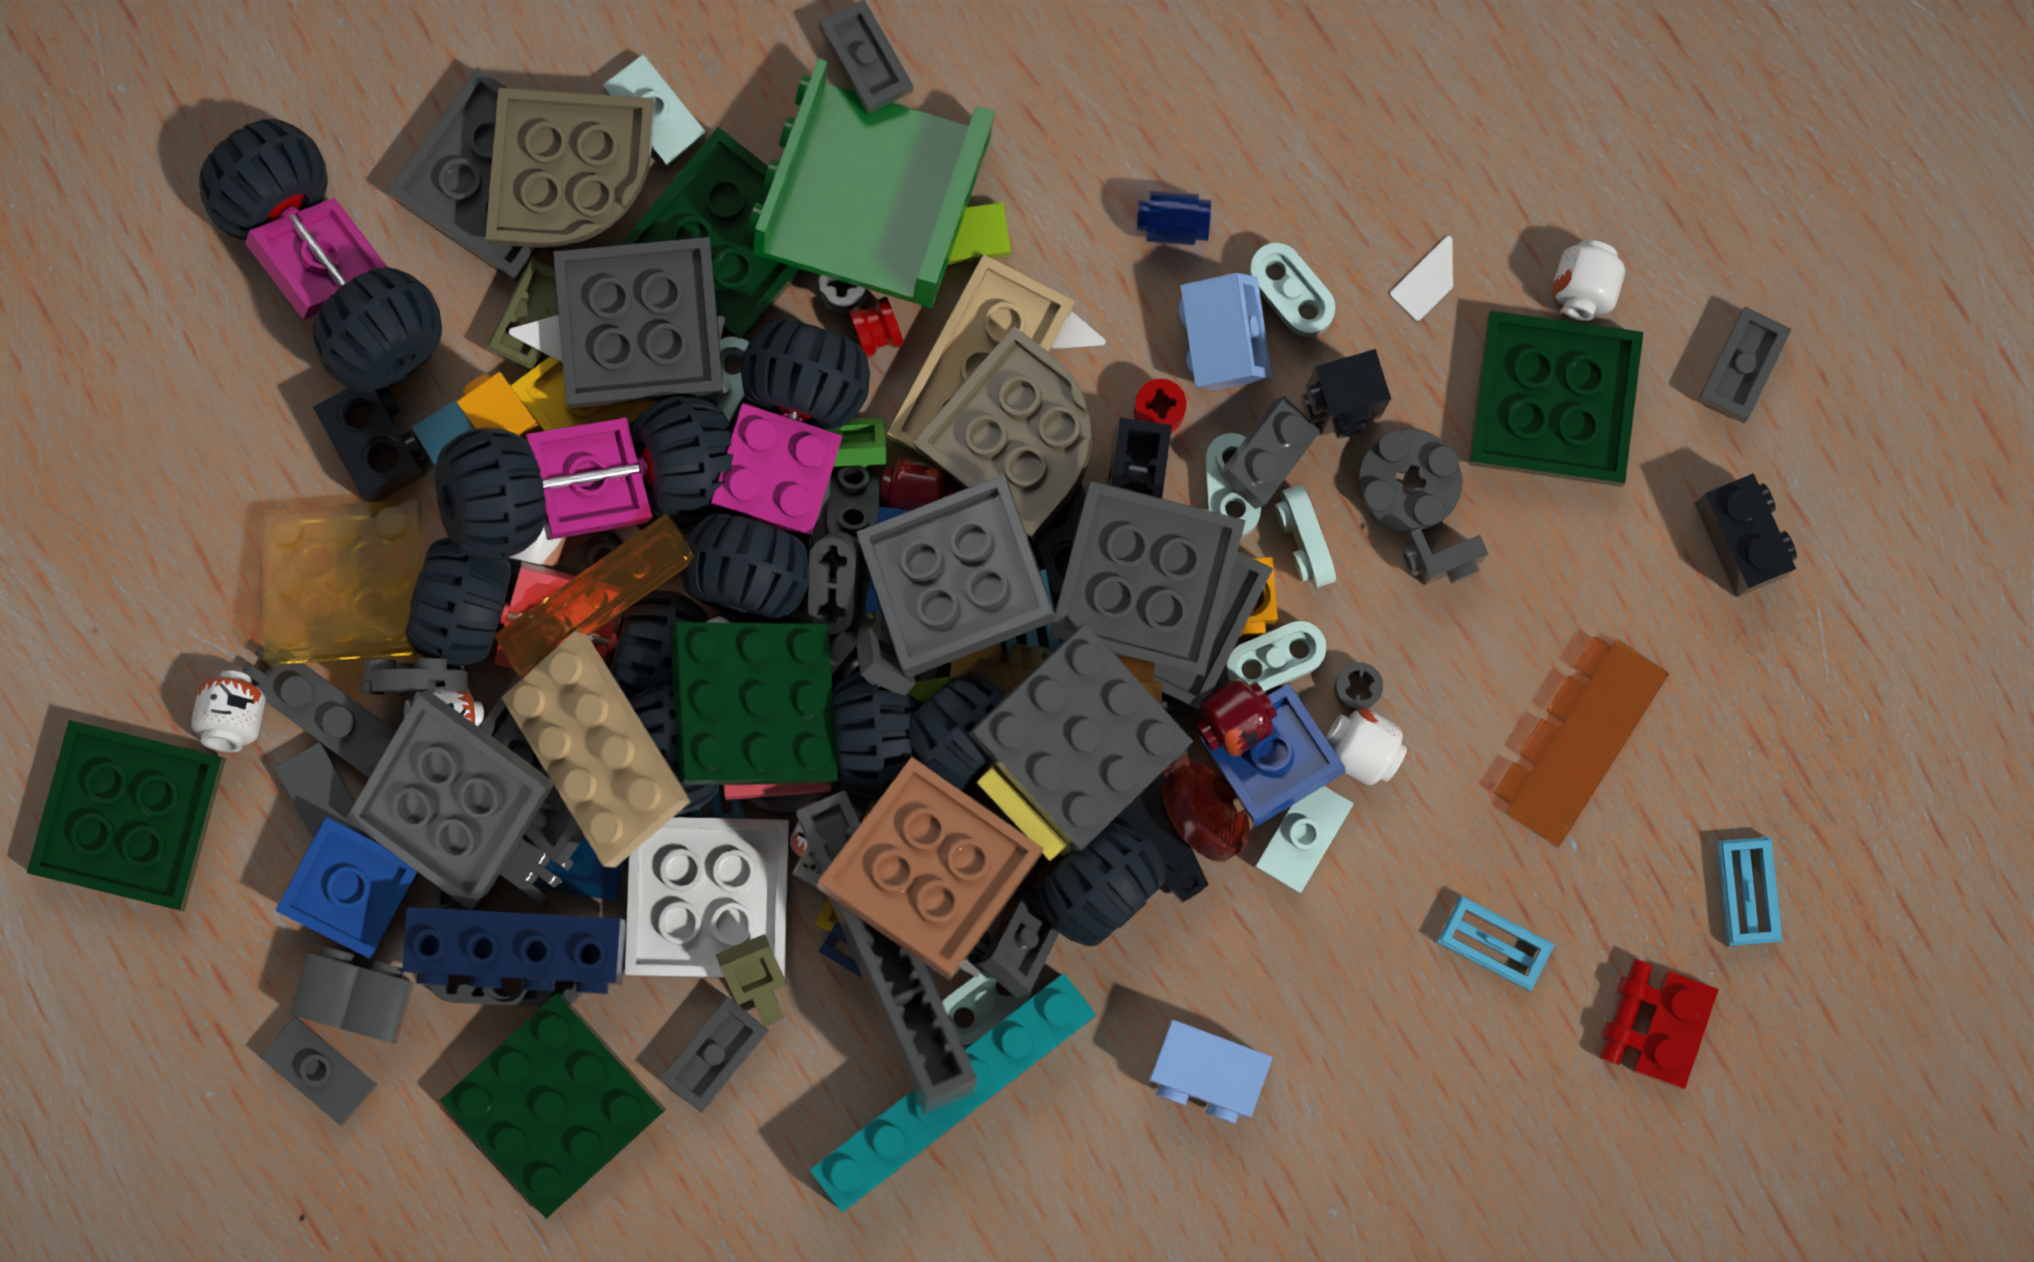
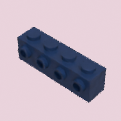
(514, 946)

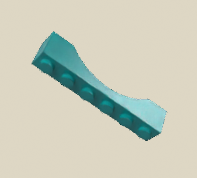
(996, 1061)

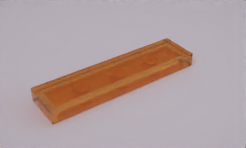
(596, 594)

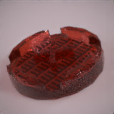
(1204, 812)

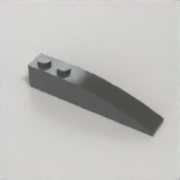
(893, 976)

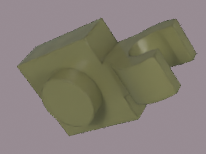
(754, 974)

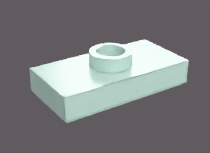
(674, 126)
(1304, 838)

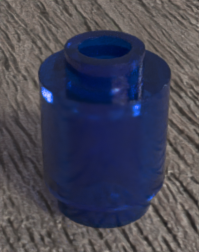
(1174, 217)

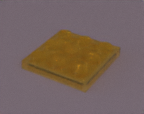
(339, 580)

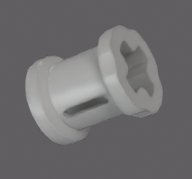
(855, 296)

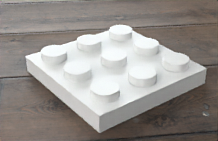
(703, 891)

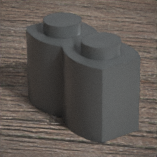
(352, 996)

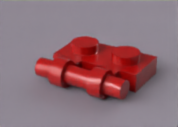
(1673, 1029)

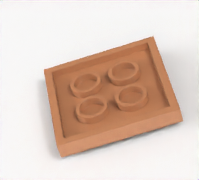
(930, 868)

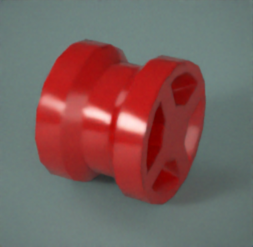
(876, 327)
(1159, 410)

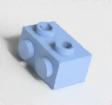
(1225, 332)
(1210, 1071)

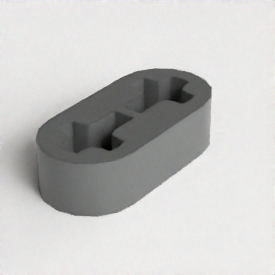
(847, 583)

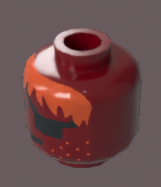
(913, 484)
(1236, 717)

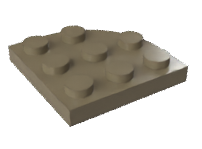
(565, 165)
(1019, 420)

